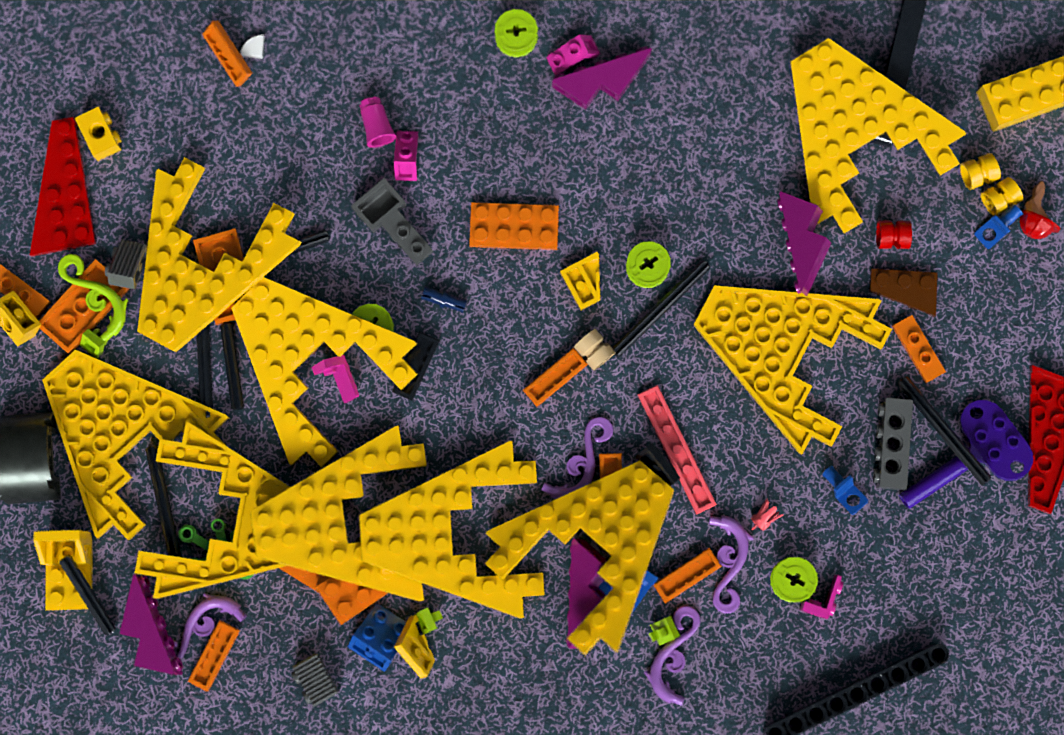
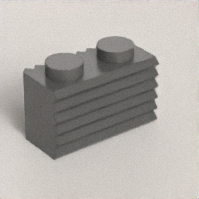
(126, 264)
(314, 679)

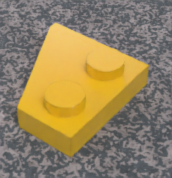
(584, 281)
(415, 648)

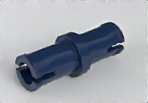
(444, 299)

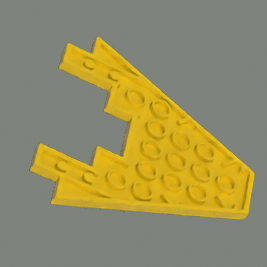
(847, 106)
(765, 337)
(102, 418)

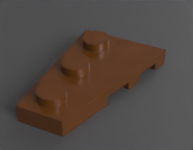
(909, 288)

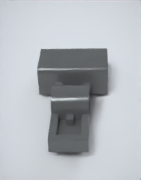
(382, 208)

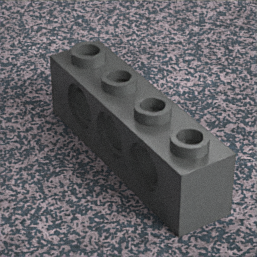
(900, 456)

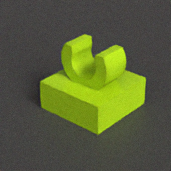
(93, 343)
(427, 620)
(664, 631)

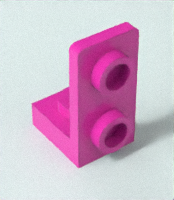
(573, 52)
(406, 156)
(340, 369)
(814, 607)

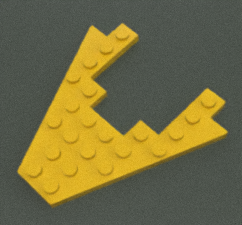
(183, 295)
(288, 327)
(622, 517)
(307, 521)
(415, 535)
(224, 559)

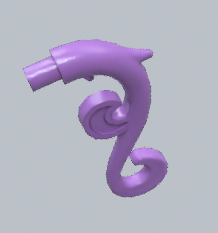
(588, 462)
(742, 537)
(212, 601)
(654, 676)

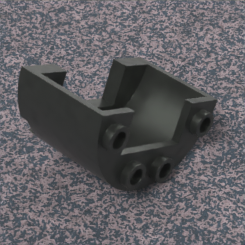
(28, 458)

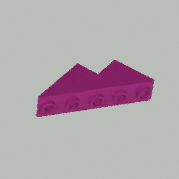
(610, 76)
(806, 246)
(584, 584)
(144, 622)

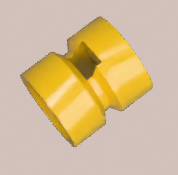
(980, 171)
(1000, 197)

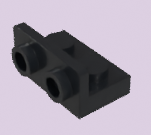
(654, 460)

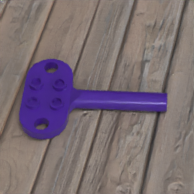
(992, 442)

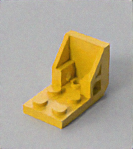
(51, 548)

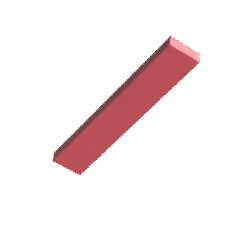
(676, 449)

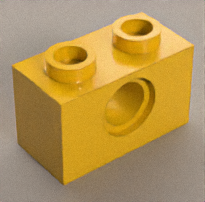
(89, 125)
(17, 319)

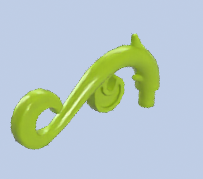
(97, 289)

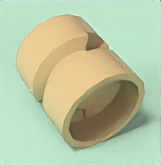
(594, 349)

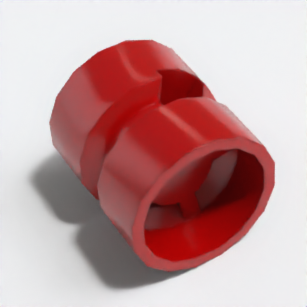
(894, 234)

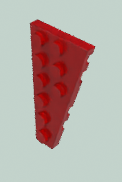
(63, 204)
(1045, 438)

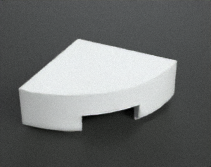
(253, 47)

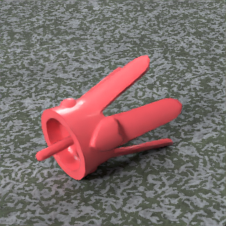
(764, 519)

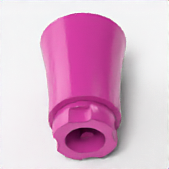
(376, 123)

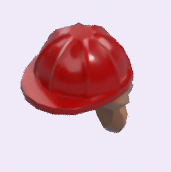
(1034, 219)

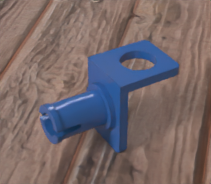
(999, 225)
(843, 489)

